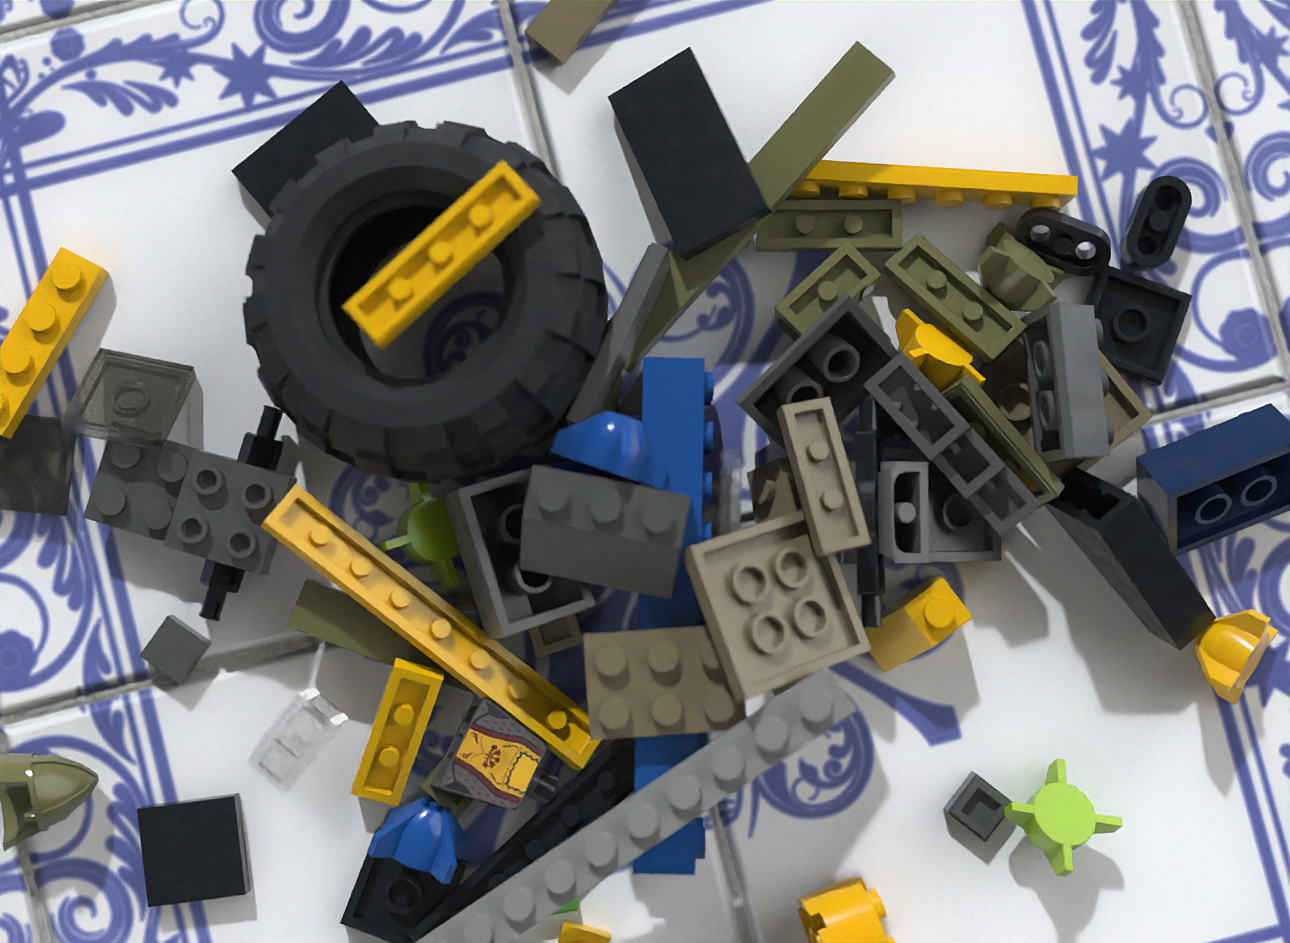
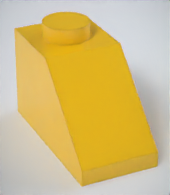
(916, 623)

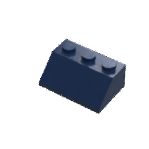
(1218, 479)

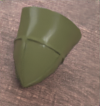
(40, 792)

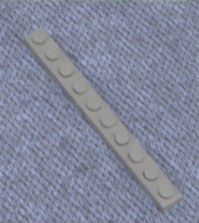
(652, 813)

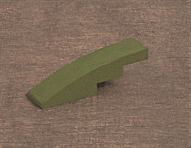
(346, 623)

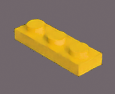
(397, 732)

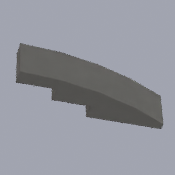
(952, 444)

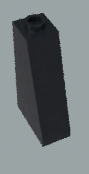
(1131, 556)

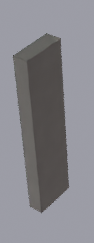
(621, 334)

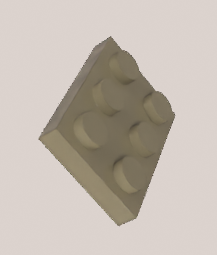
(657, 683)

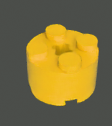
(843, 914)

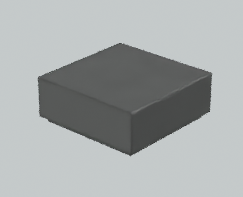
(175, 649)
(978, 806)

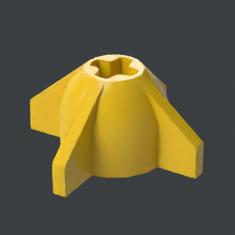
(935, 351)
(1232, 649)

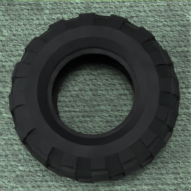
(331, 239)

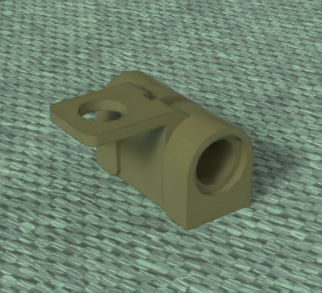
(839, 274)

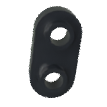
(1154, 226)
(1060, 242)

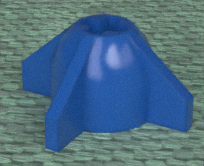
(613, 445)
(422, 838)

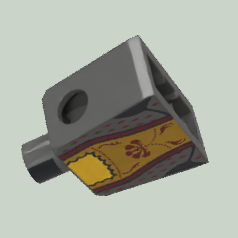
(494, 760)

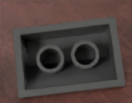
(826, 361)
(1066, 383)
(603, 531)
(489, 534)

